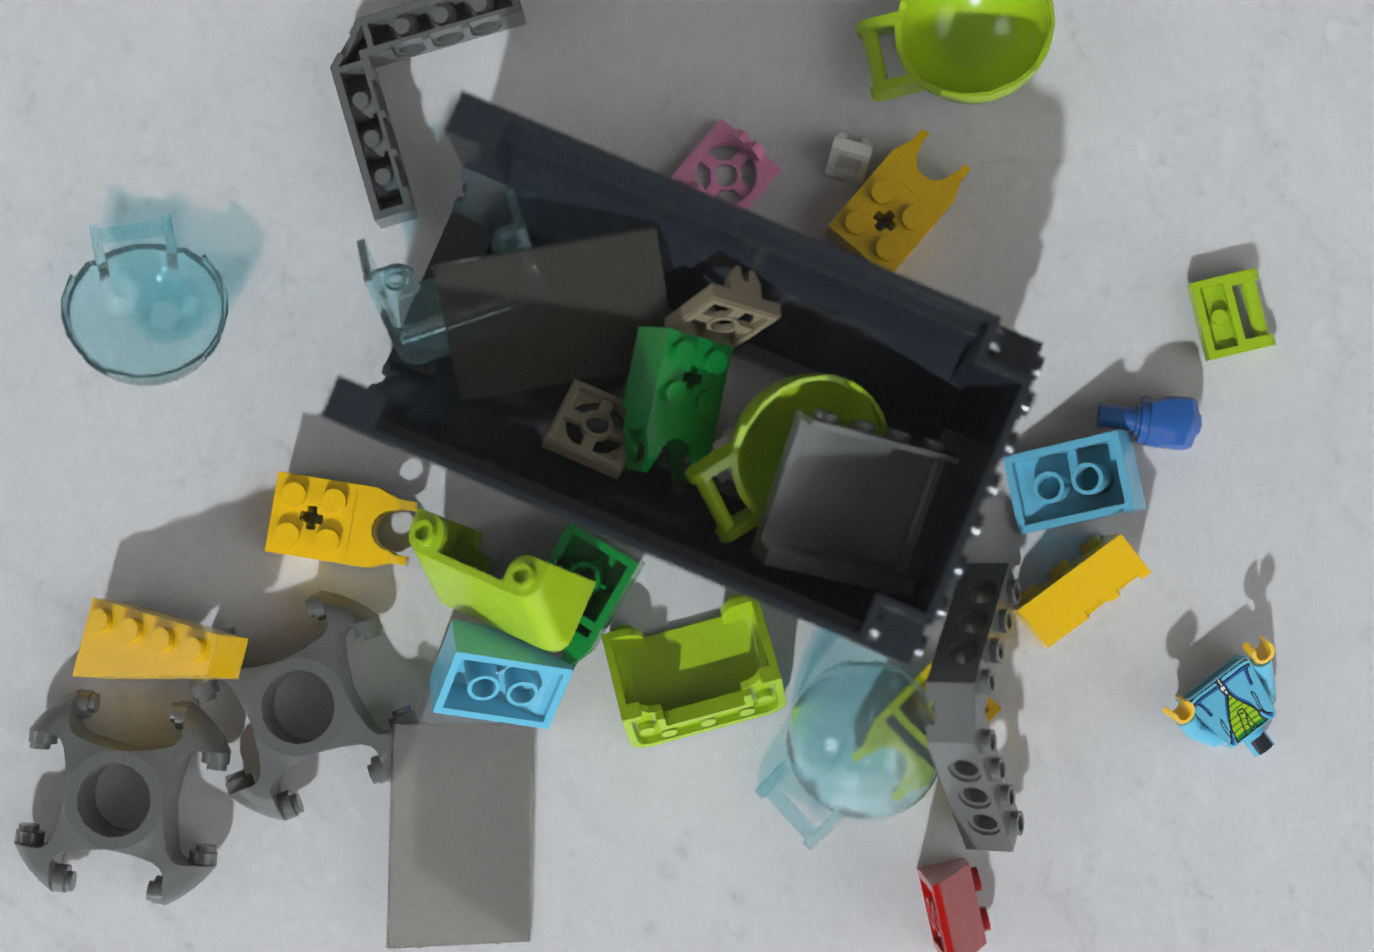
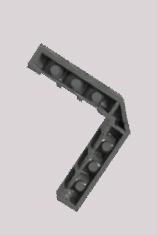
(390, 38)
(960, 687)

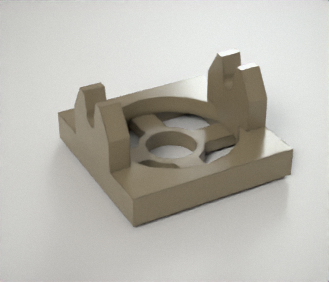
(740, 296)
(557, 440)

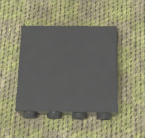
(849, 501)

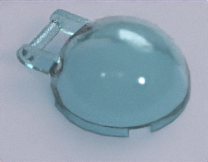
(144, 307)
(855, 747)

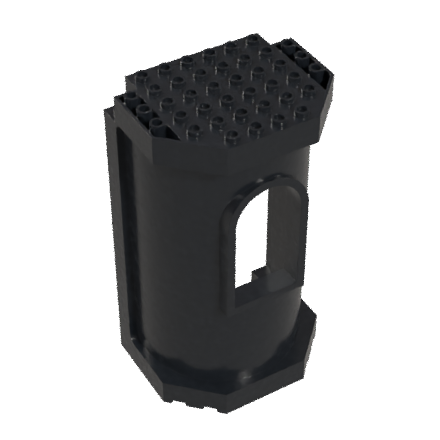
(916, 350)

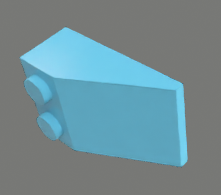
(1074, 482)
(496, 677)

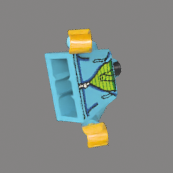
(1232, 702)

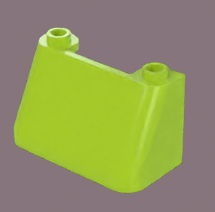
(532, 601)
(695, 675)

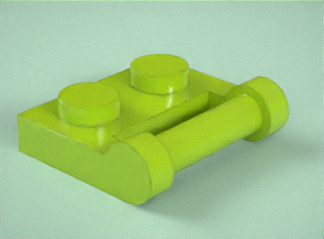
(1219, 317)

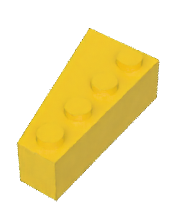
(148, 644)

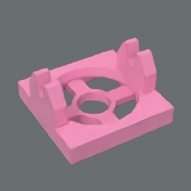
(726, 135)

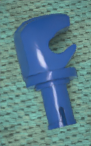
(1156, 423)

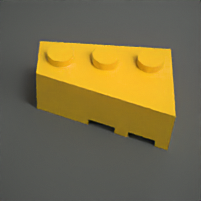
(1079, 588)

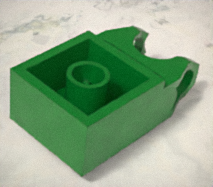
(673, 397)
(614, 575)

